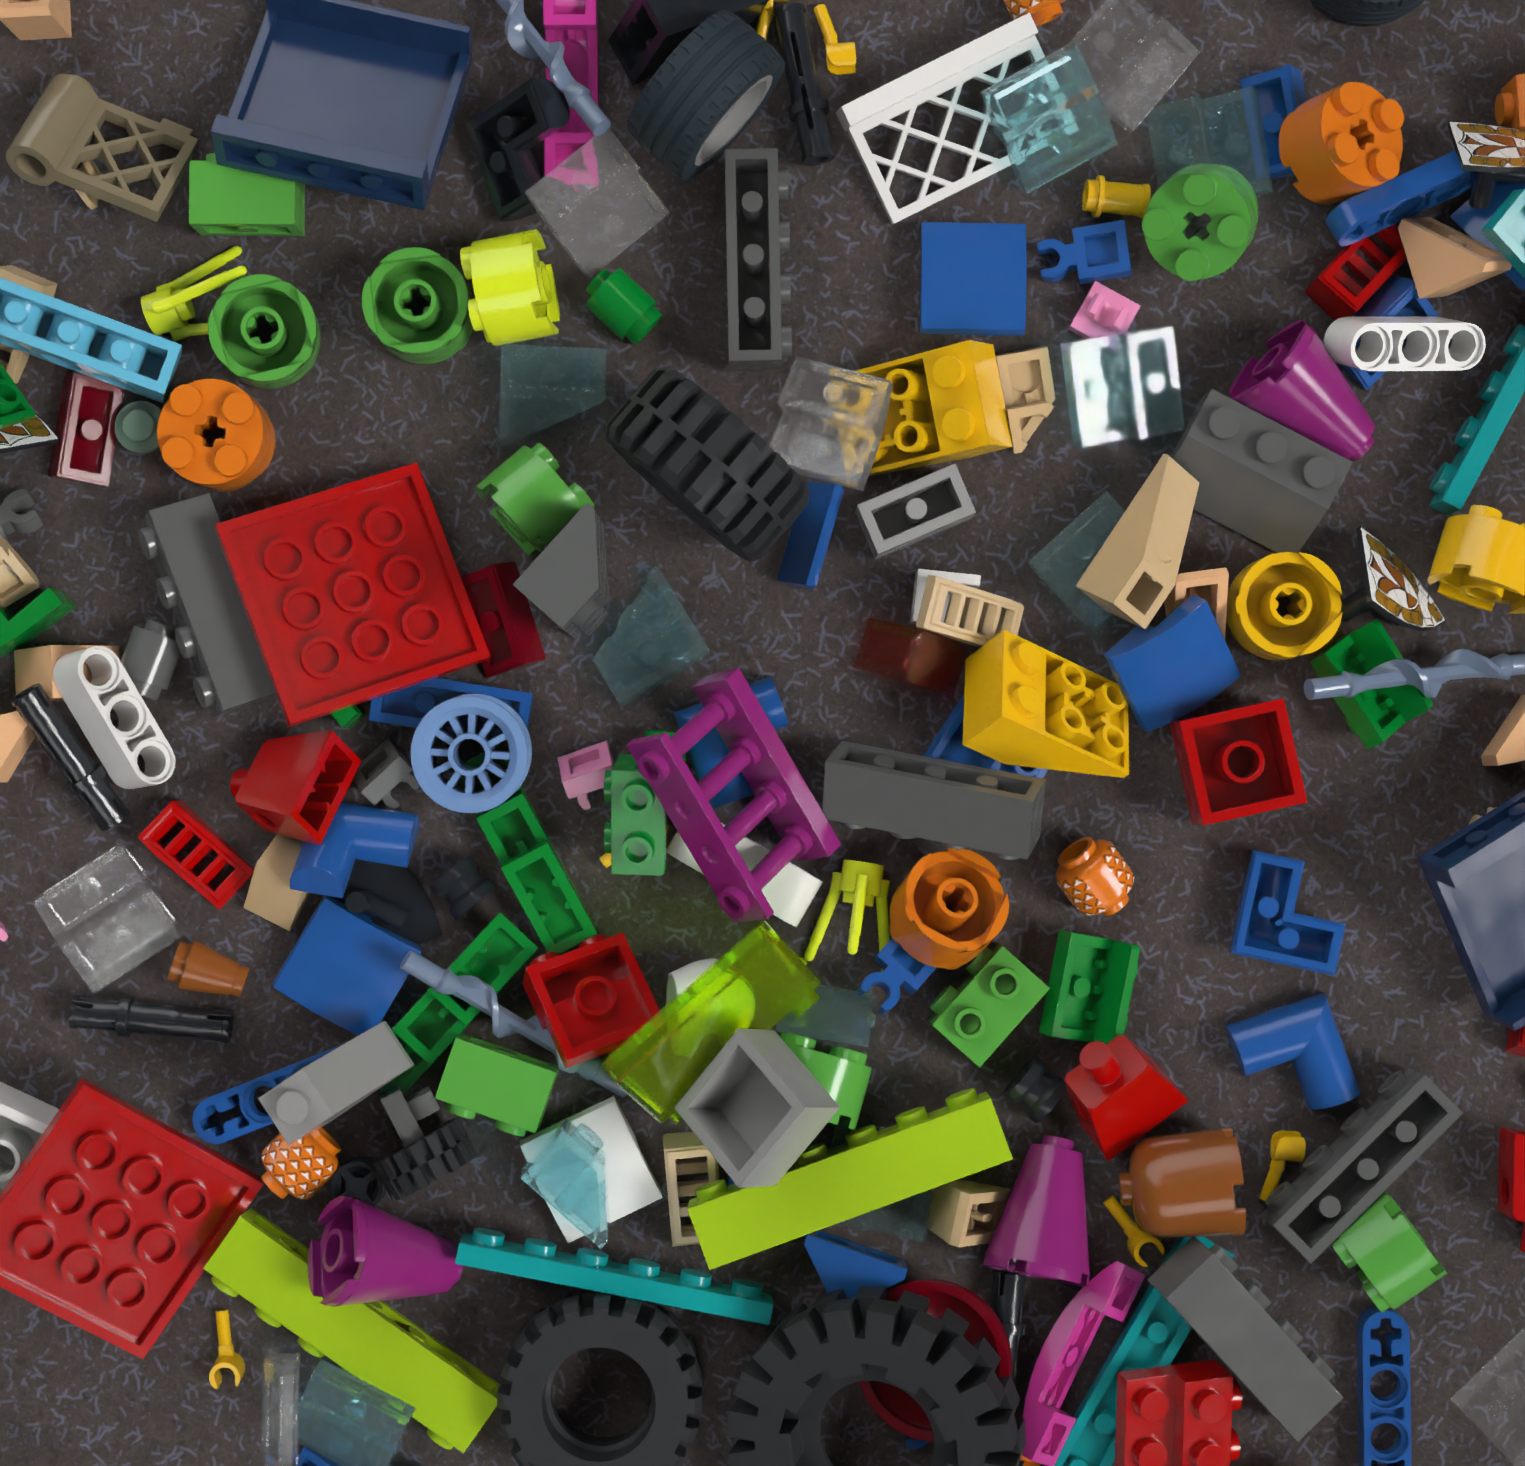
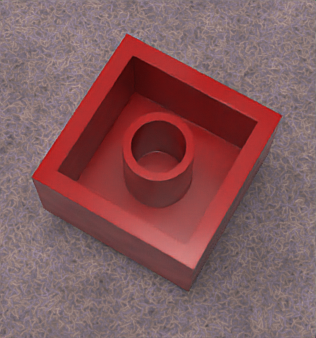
(1238, 762)

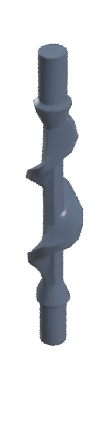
(529, 44)
(1400, 671)
(504, 1022)

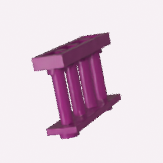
(771, 775)

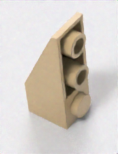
(1145, 547)

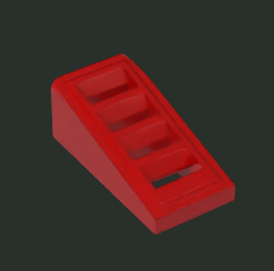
(1338, 292)
(168, 853)

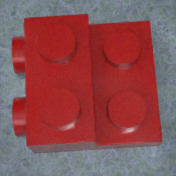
(589, 997)
(1177, 1416)

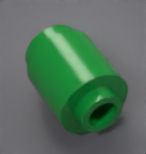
(622, 305)

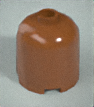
(1185, 1184)

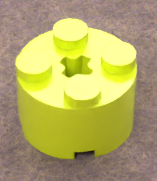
(511, 288)

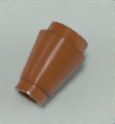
(206, 970)

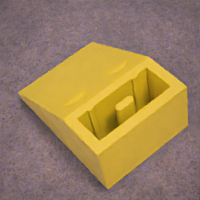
(941, 407)
(1043, 710)

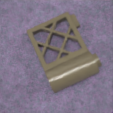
(61, 135)

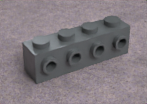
(753, 260)
(206, 605)
(933, 800)
(1360, 1163)
(1245, 1337)

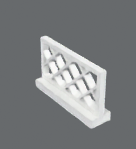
(924, 86)

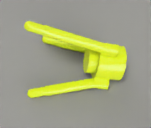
(172, 305)
(860, 886)

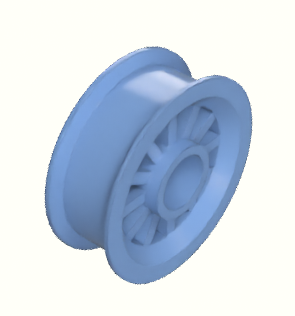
(424, 752)

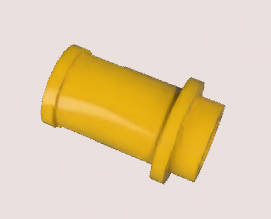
(1115, 197)

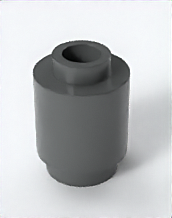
(151, 657)

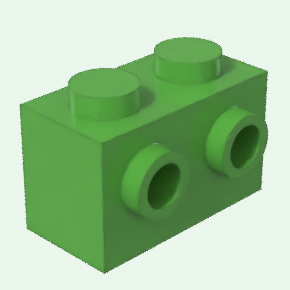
(243, 202)
(986, 1003)
(496, 1084)

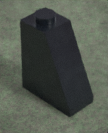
(658, 26)

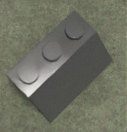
(1257, 473)
(572, 575)

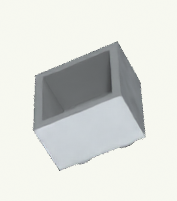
(756, 1108)

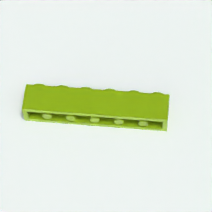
(851, 1178)
(361, 1338)

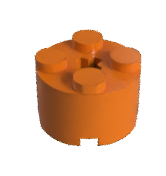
(1342, 142)
(202, 408)
(943, 935)

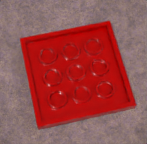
(352, 593)
(116, 1218)

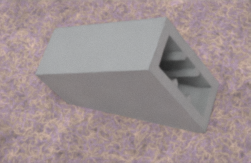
(335, 1082)

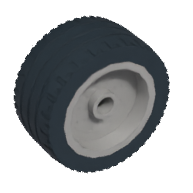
(705, 94)

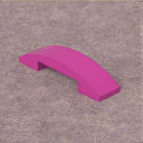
(577, 28)
(1063, 1351)

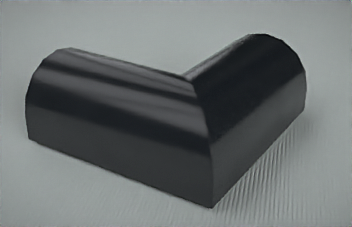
(504, 142)

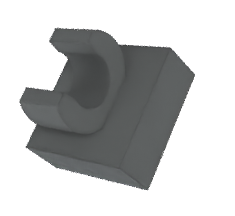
(382, 772)
(407, 1111)

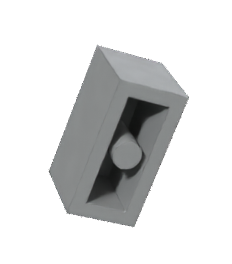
(915, 511)

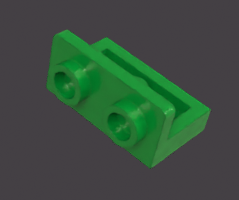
(1375, 712)
(637, 822)
(1089, 987)

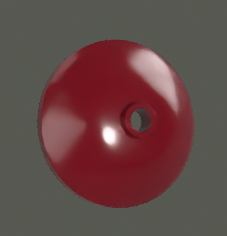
(897, 1406)

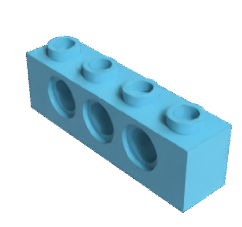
(87, 342)

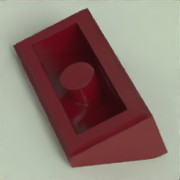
(85, 430)
(503, 618)

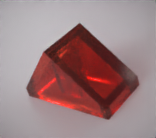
(911, 656)

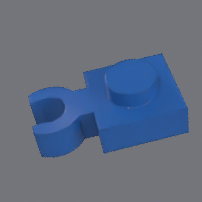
(1097, 253)
(898, 970)

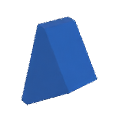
(851, 1264)

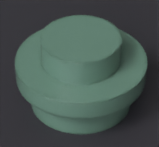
(137, 427)

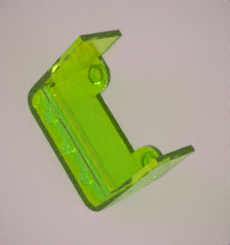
(743, 989)

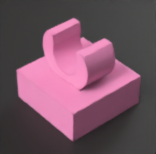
(1103, 313)
(585, 771)

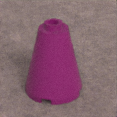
(1305, 392)
(1045, 1217)
(377, 1257)

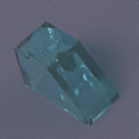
(573, 1179)

